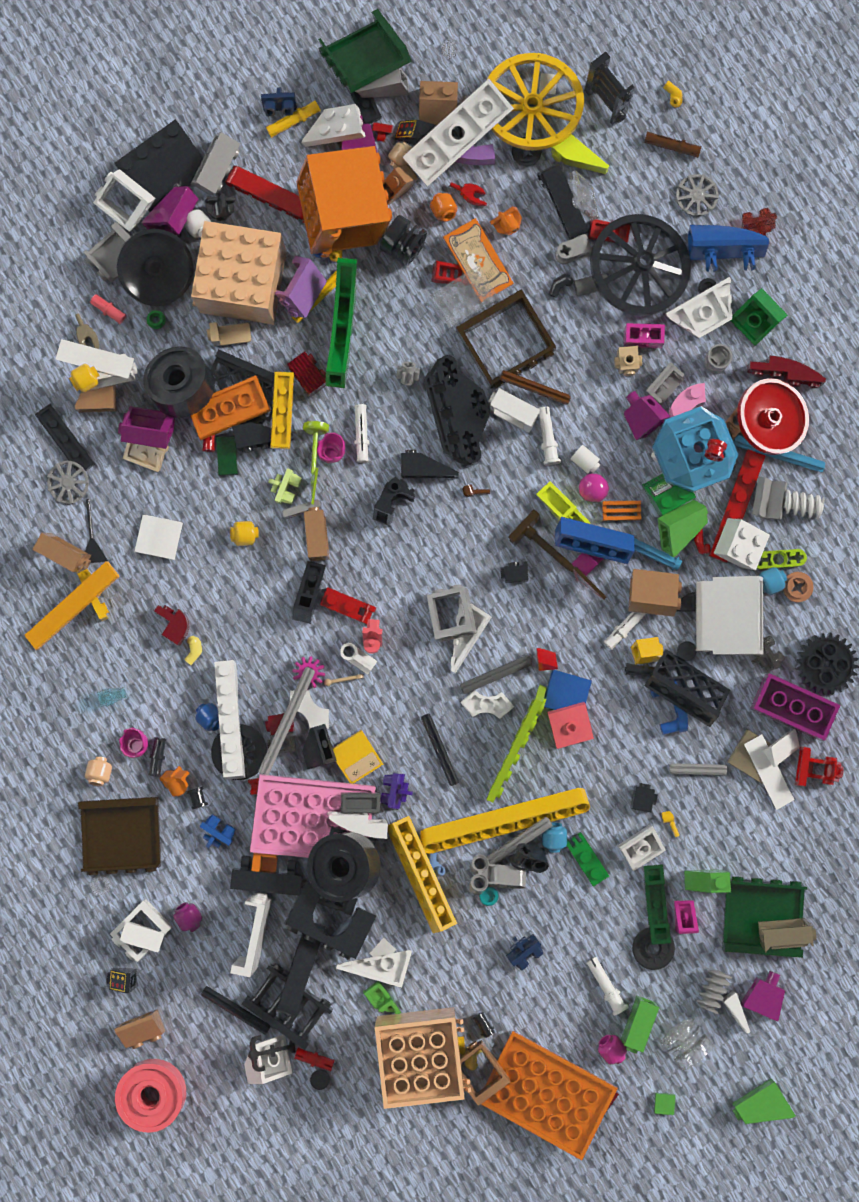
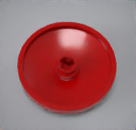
(772, 416)

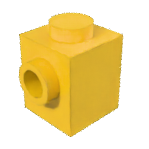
(647, 650)

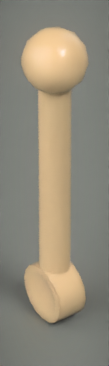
(327, 682)

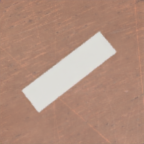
(100, 359)
(769, 775)

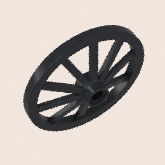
(638, 267)

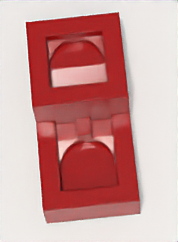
(597, 226)

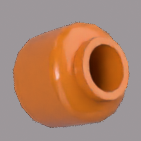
(443, 207)

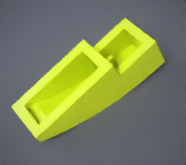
(559, 503)

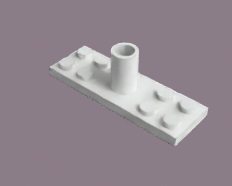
(475, 116)

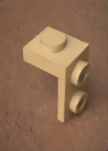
(228, 334)

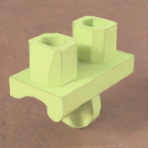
(289, 479)

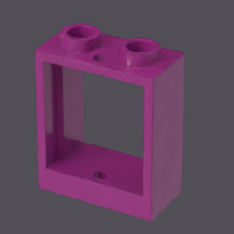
(149, 419)

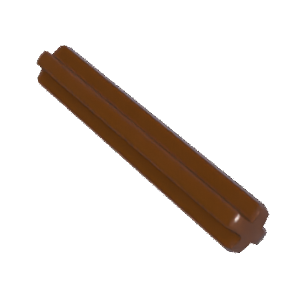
(535, 387)

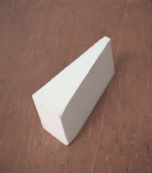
(141, 936)
(733, 1004)

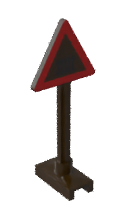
(526, 529)

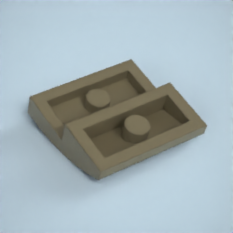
(741, 759)

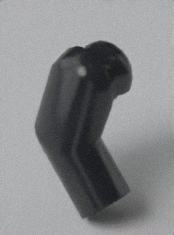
(559, 282)

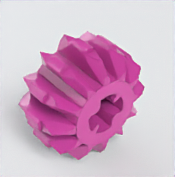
(312, 666)

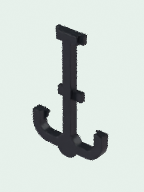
(254, 1054)

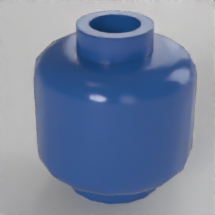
(208, 716)

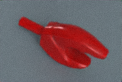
(468, 191)

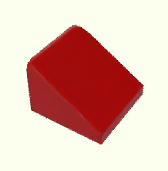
(546, 659)

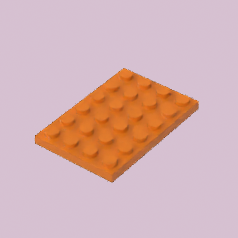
(550, 1095)

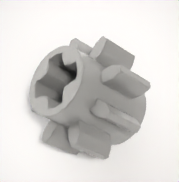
(408, 373)

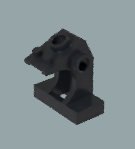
(382, 510)

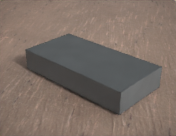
(360, 802)

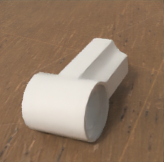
(359, 659)

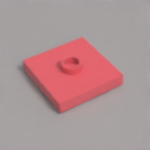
(570, 725)

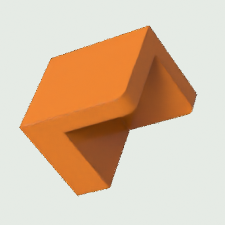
(264, 862)

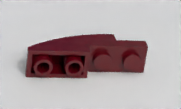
(793, 371)

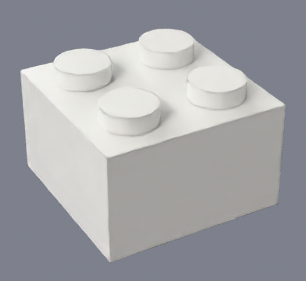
(741, 544)

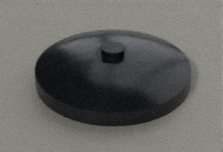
(155, 267)

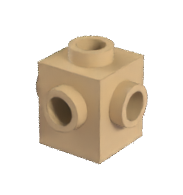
(628, 354)

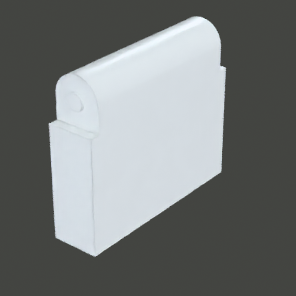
(730, 615)

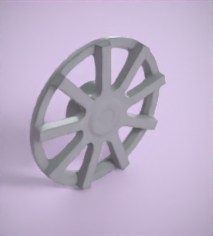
(697, 194)
(67, 482)

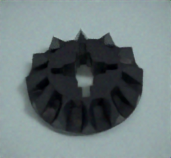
(529, 159)

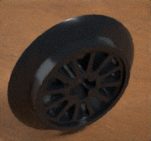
(260, 746)

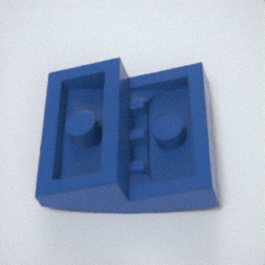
(566, 690)

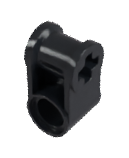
(530, 857)

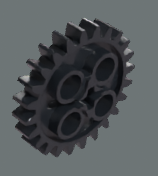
(839, 652)

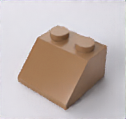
(437, 100)
(139, 1029)

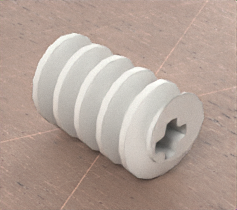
(803, 504)

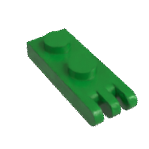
(587, 860)

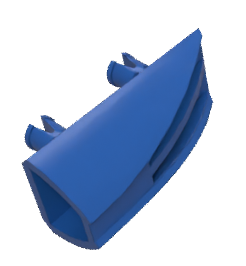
(725, 242)

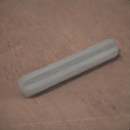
(699, 769)

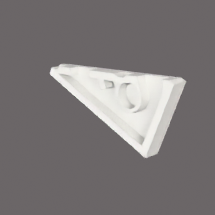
(464, 644)
(383, 968)

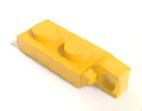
(100, 608)

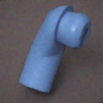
(438, 869)

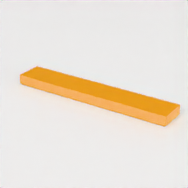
(72, 605)

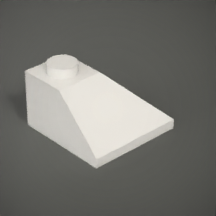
(275, 1066)

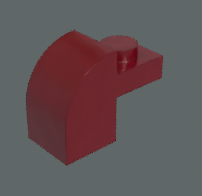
(178, 626)

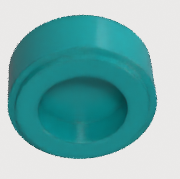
(489, 896)

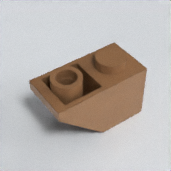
(399, 182)

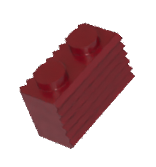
(307, 373)

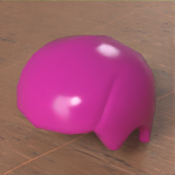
(331, 448)
(593, 488)
(133, 743)

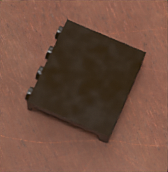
(120, 835)

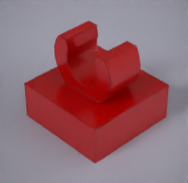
(382, 130)

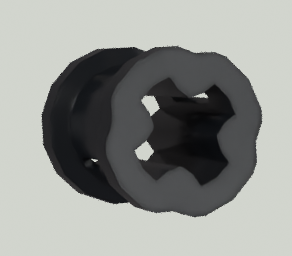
(195, 803)

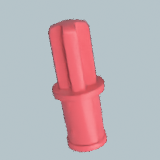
(108, 308)

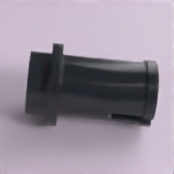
(483, 1024)

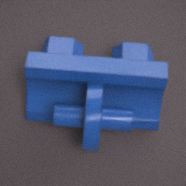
(224, 836)

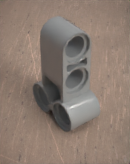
(496, 876)

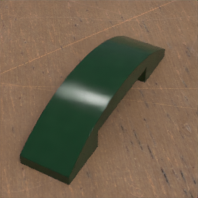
(656, 904)

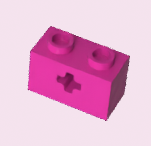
(644, 335)

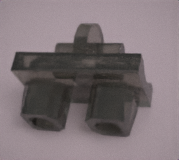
(769, 659)

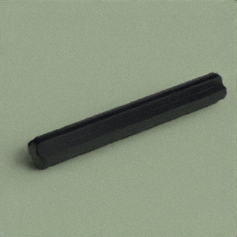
(440, 749)
(235, 1010)

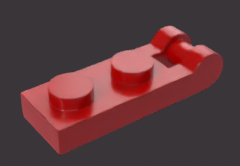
(347, 605)

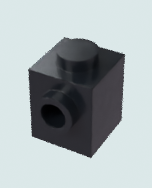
(643, 798)

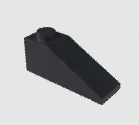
(421, 466)
(308, 592)

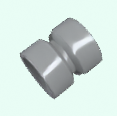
(718, 358)

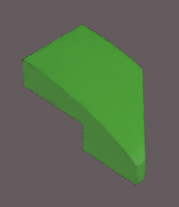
(381, 999)

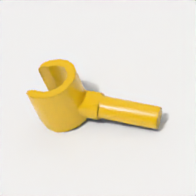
(669, 817)

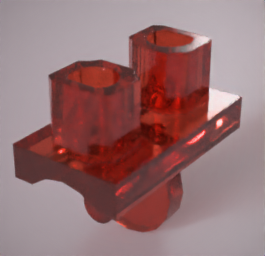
(761, 224)

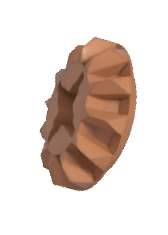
(806, 589)

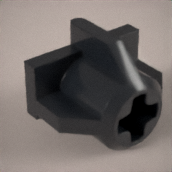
(220, 207)

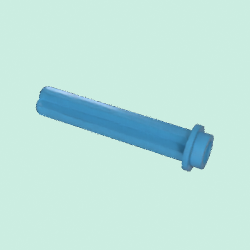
(657, 554)

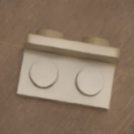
(145, 455)

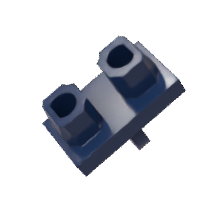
(279, 102)
(522, 949)

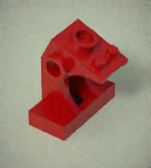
(832, 770)

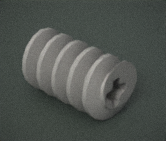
(713, 990)

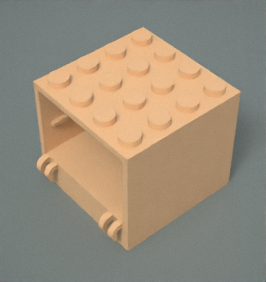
(239, 272)
(419, 1058)

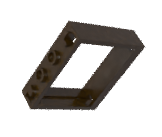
(493, 311)

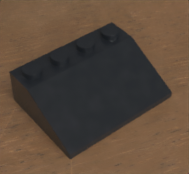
(162, 162)

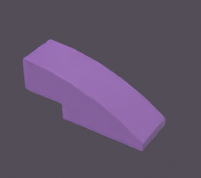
(478, 156)

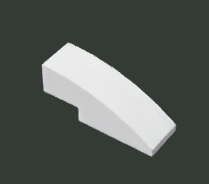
(360, 824)

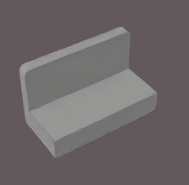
(769, 498)

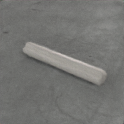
(525, 837)

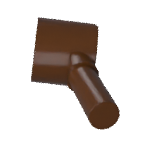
(469, 491)

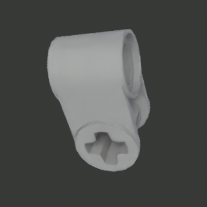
(576, 248)

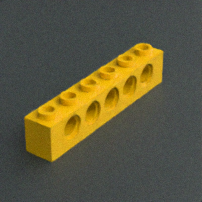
(421, 875)

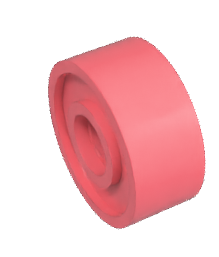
(137, 1109)

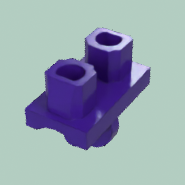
(398, 790)

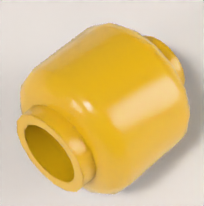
(84, 378)
(243, 533)

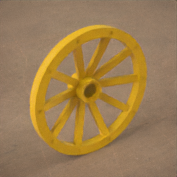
(537, 99)

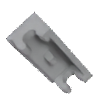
(665, 383)

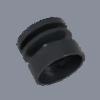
(406, 241)

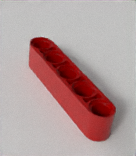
(265, 191)

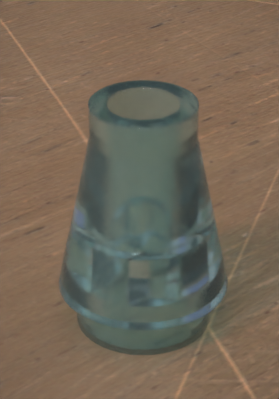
(110, 696)

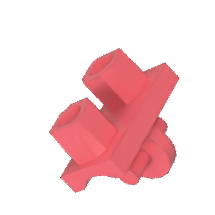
(372, 636)

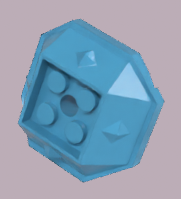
(676, 451)

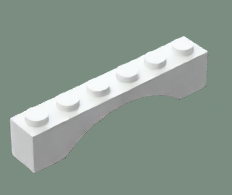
(229, 722)

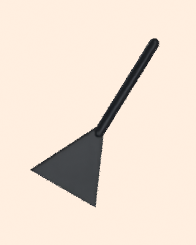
(92, 546)

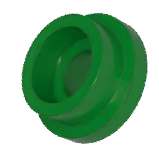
(152, 315)

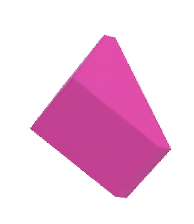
(685, 917)

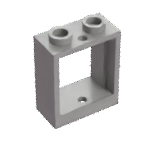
(455, 632)

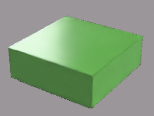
(664, 1103)

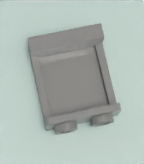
(106, 251)

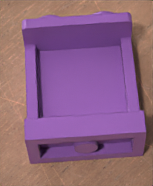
(302, 289)

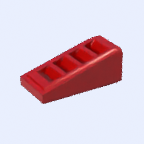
(444, 265)

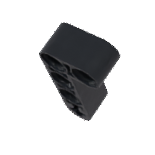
(561, 196)

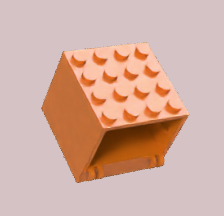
(343, 200)

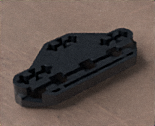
(461, 410)

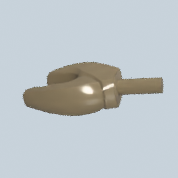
(84, 332)

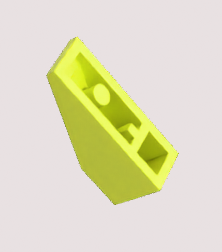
(576, 154)

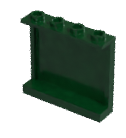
(366, 54)
(759, 902)

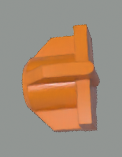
(508, 221)
(175, 781)

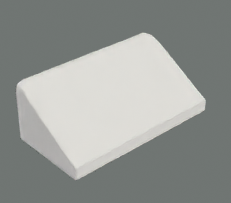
(782, 748)

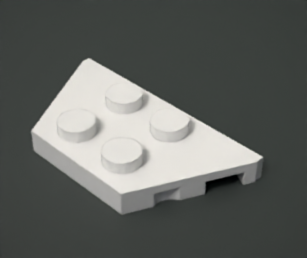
(335, 126)
(705, 310)

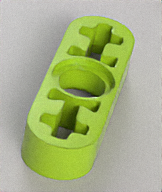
(793, 563)

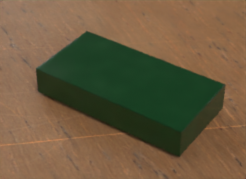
(227, 456)

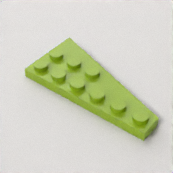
(520, 740)

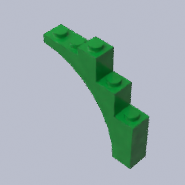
(342, 323)

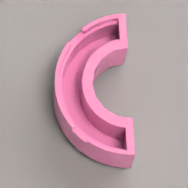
(688, 400)

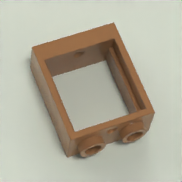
(316, 534)
(62, 552)
(495, 1085)

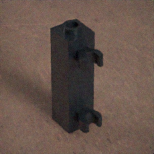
(265, 881)

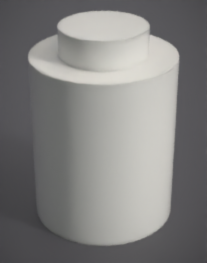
(586, 459)

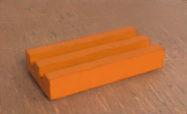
(621, 510)

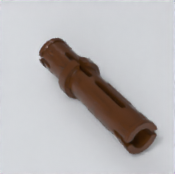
(681, 147)

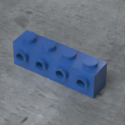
(594, 540)

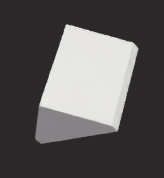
(641, 847)

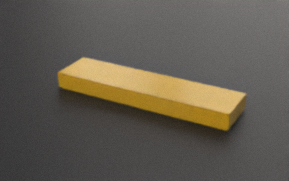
(282, 410)

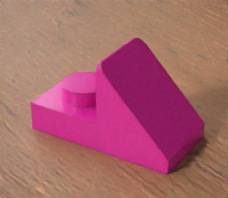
(586, 563)

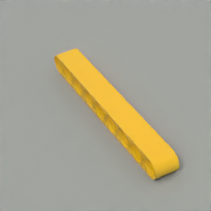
(503, 820)

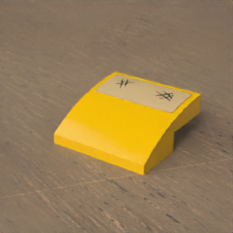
(356, 757)

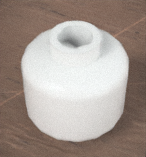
(195, 223)

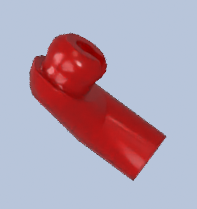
(699, 542)

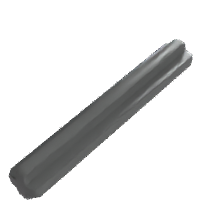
(496, 674)

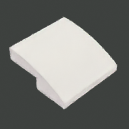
(158, 537)

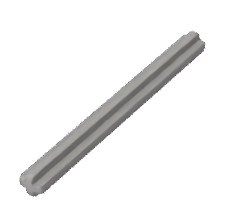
(286, 721)

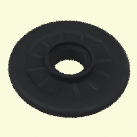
(645, 958)

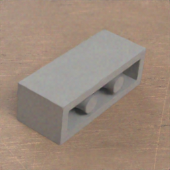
(216, 164)

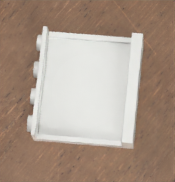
(247, 965)

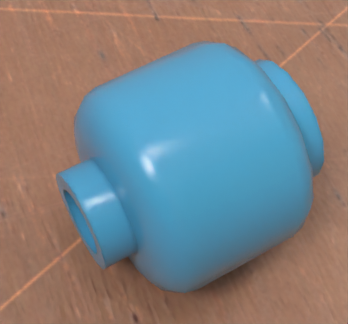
(773, 580)
(555, 838)

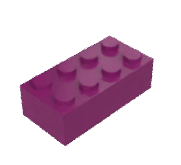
(795, 707)

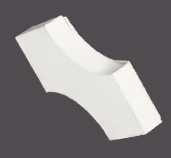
(496, 705)
(313, 713)

